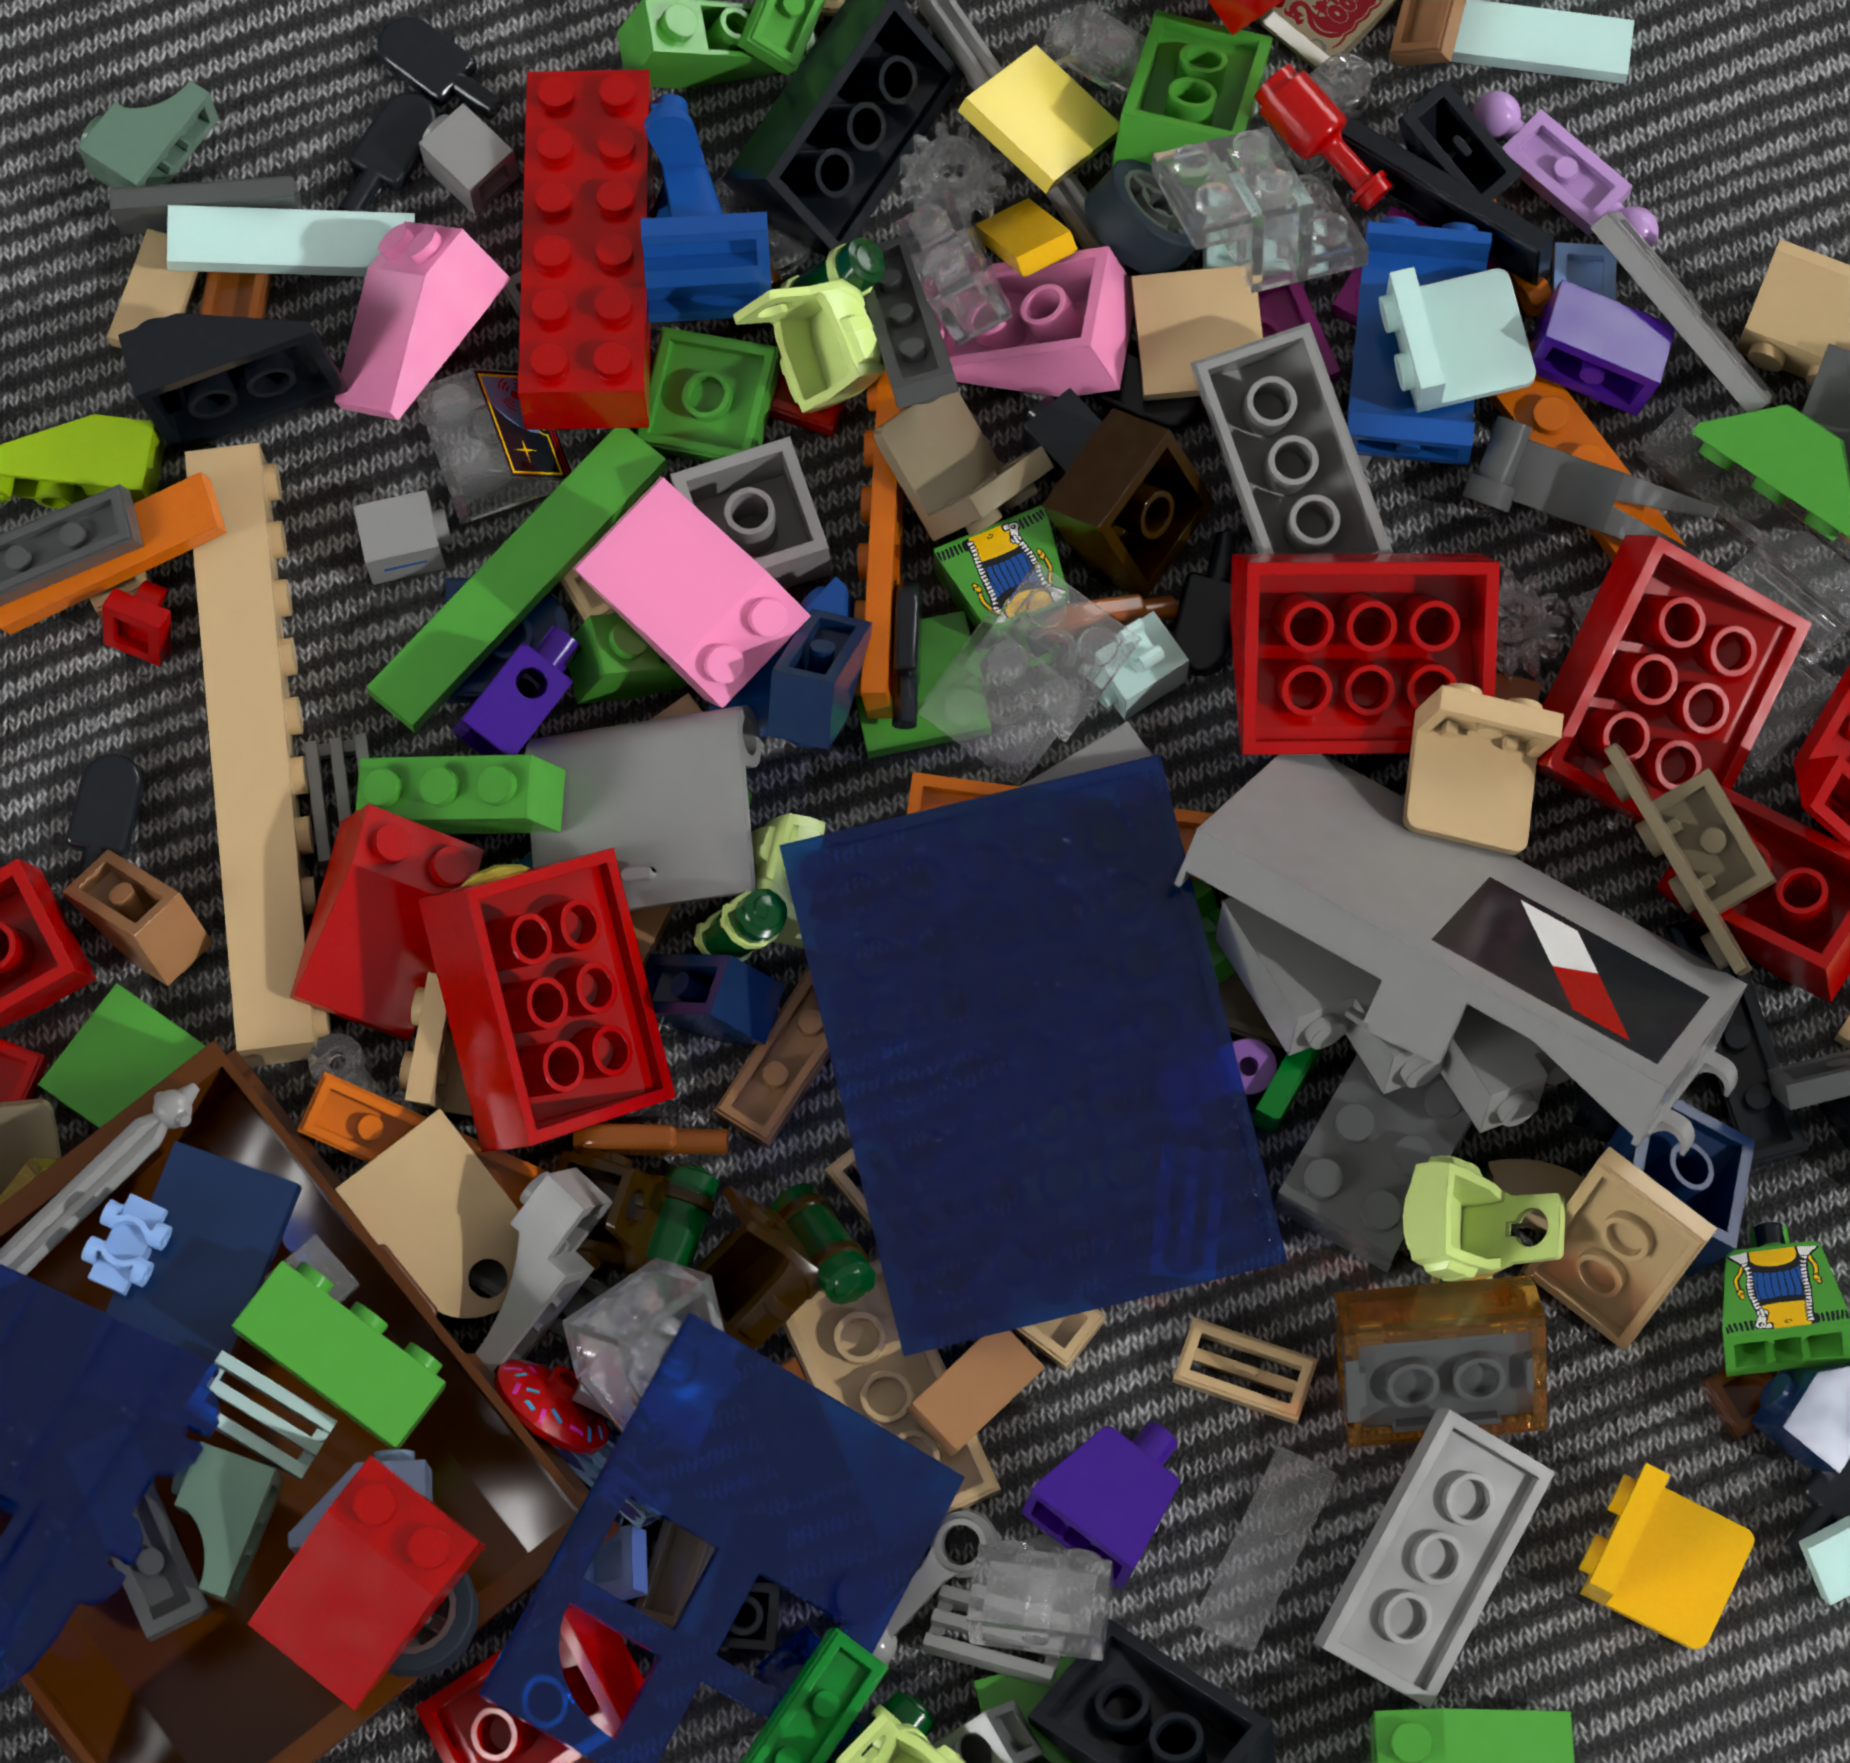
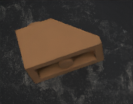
(139, 916)

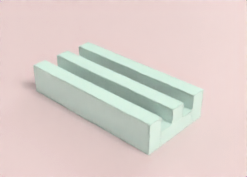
(284, 1398)

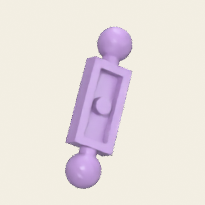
(1561, 166)

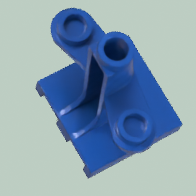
(694, 254)

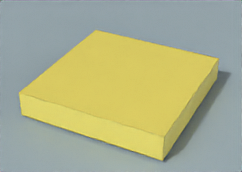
(1040, 118)

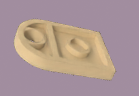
(437, 1214)

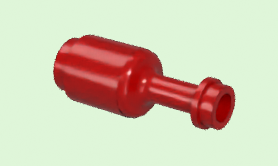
(1306, 115)

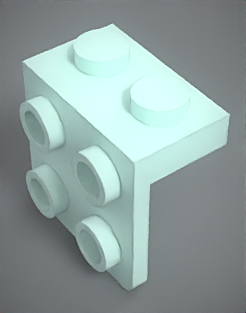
(1456, 337)

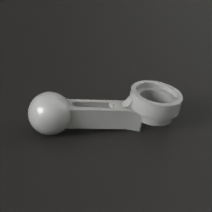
(932, 1575)

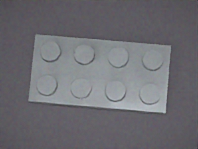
(1434, 1557)

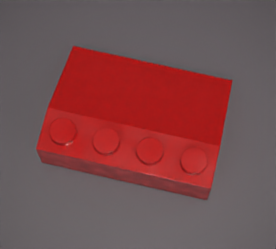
(1353, 643)
(1671, 671)
(547, 1000)

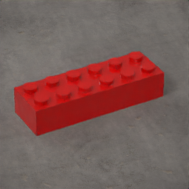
(583, 251)

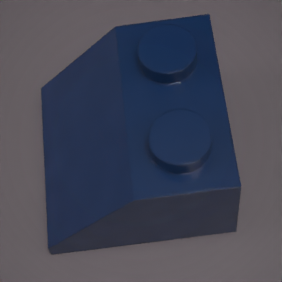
(1707, 1179)

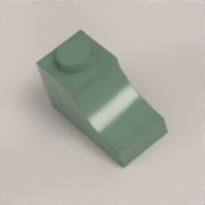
(147, 142)
(232, 1507)

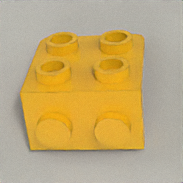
(1665, 1560)

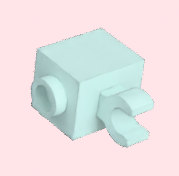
(1150, 670)

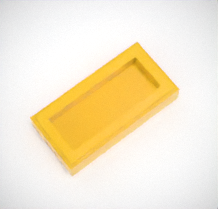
(1026, 237)

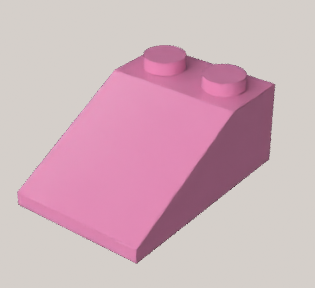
(413, 314)
(1063, 333)
(691, 593)

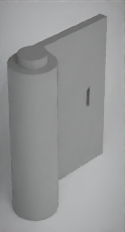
(664, 799)

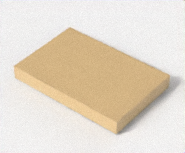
(1621, 1249)

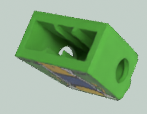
(989, 566)
(1781, 1306)

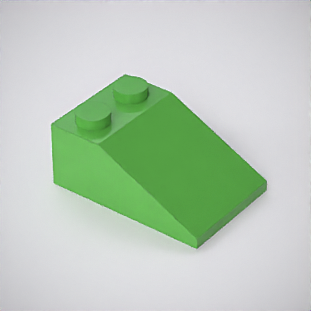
(1190, 86)
(1471, 1736)

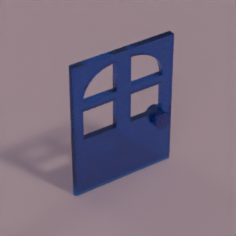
(780, 1491)

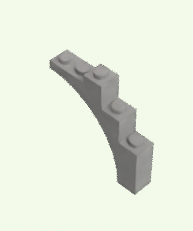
(1305, 1002)

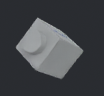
(468, 158)
(402, 536)

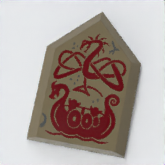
(1324, 27)

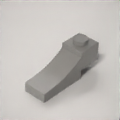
(547, 1270)

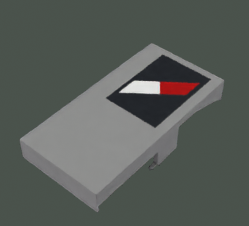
(1473, 930)

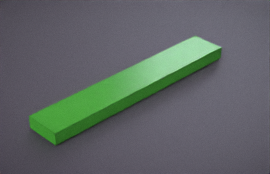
(516, 577)

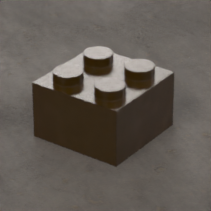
(1128, 503)

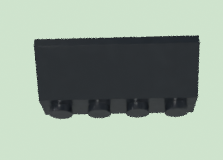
(844, 124)

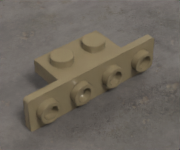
(1705, 846)

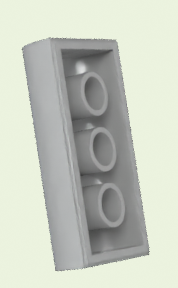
(1289, 448)

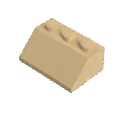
(1798, 312)

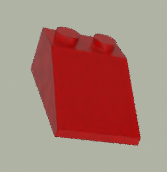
(1801, 920)
(367, 929)
(37, 946)
(365, 1582)
(476, 1731)

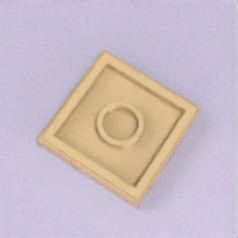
(1186, 320)

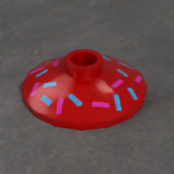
(545, 1405)

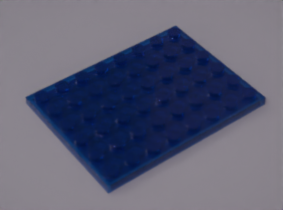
(1032, 1055)

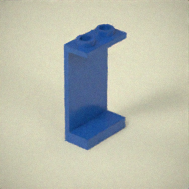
(1379, 412)

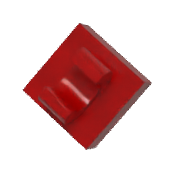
(138, 623)

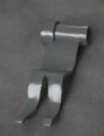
(1569, 486)

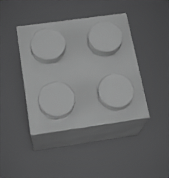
(763, 508)

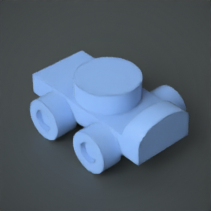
(128, 1247)

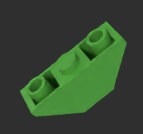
(1790, 459)

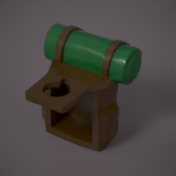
(648, 1212)
(782, 1261)

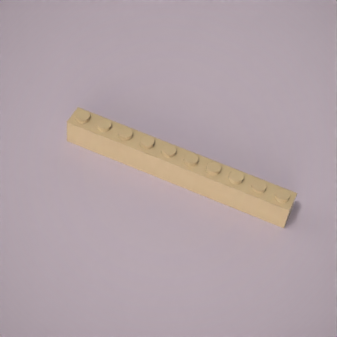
(255, 758)

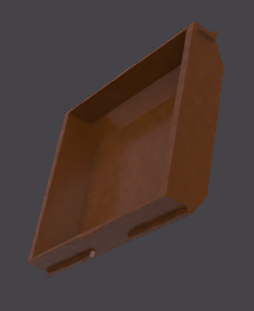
(217, 1683)

